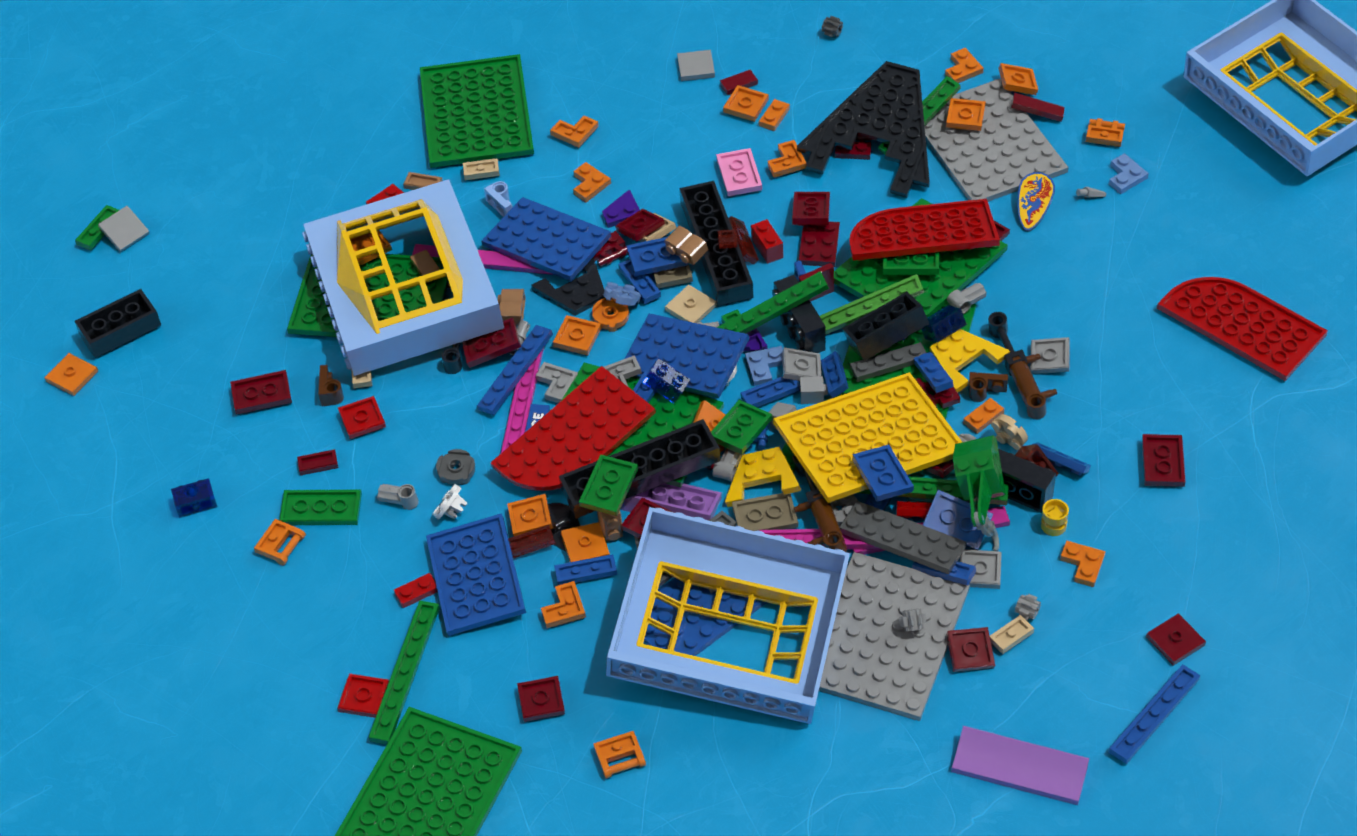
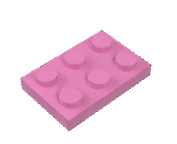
(739, 172)

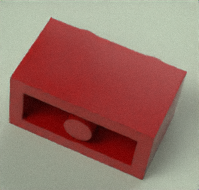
(767, 241)

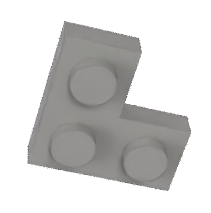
(624, 369)
(558, 378)

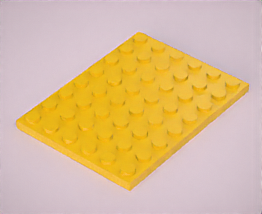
(865, 419)

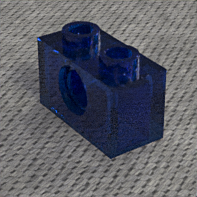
(944, 323)
(666, 380)
(194, 498)

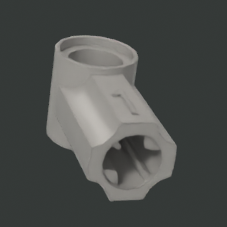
(967, 297)
(727, 466)
(401, 495)

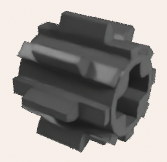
(832, 26)

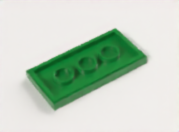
(321, 507)

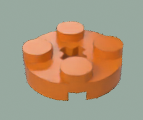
(610, 322)

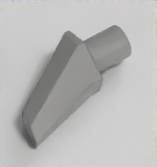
(1088, 192)

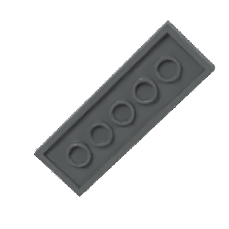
(903, 537)

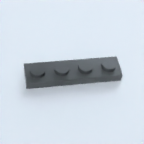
(886, 362)

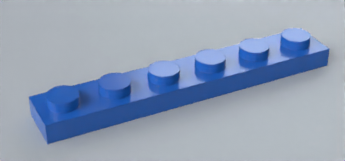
(514, 370)
(1154, 714)

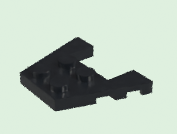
(577, 294)

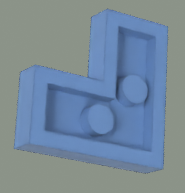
(1129, 174)
(761, 361)

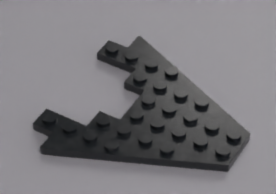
(883, 110)

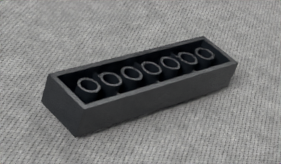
(723, 266)
(657, 460)

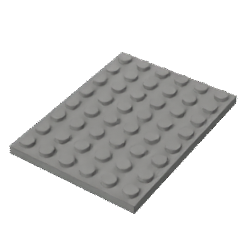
(998, 156)
(871, 653)

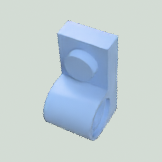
(498, 197)

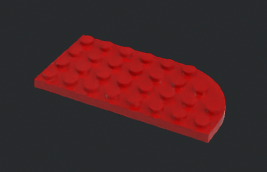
(924, 230)
(1244, 322)
(574, 433)

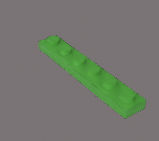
(854, 310)

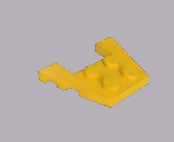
(961, 349)
(759, 469)

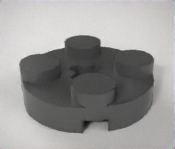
(455, 476)

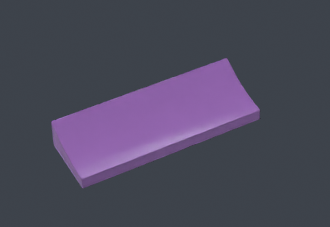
(687, 500)
(1020, 765)

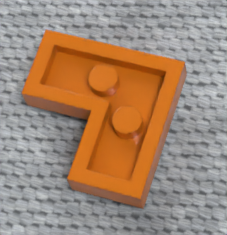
(965, 67)
(574, 134)
(789, 162)
(592, 182)
(1086, 558)
(567, 610)

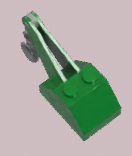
(980, 479)

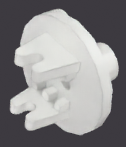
(450, 504)

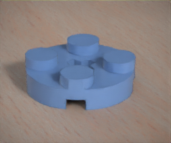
(623, 295)

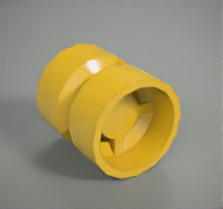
(1054, 517)

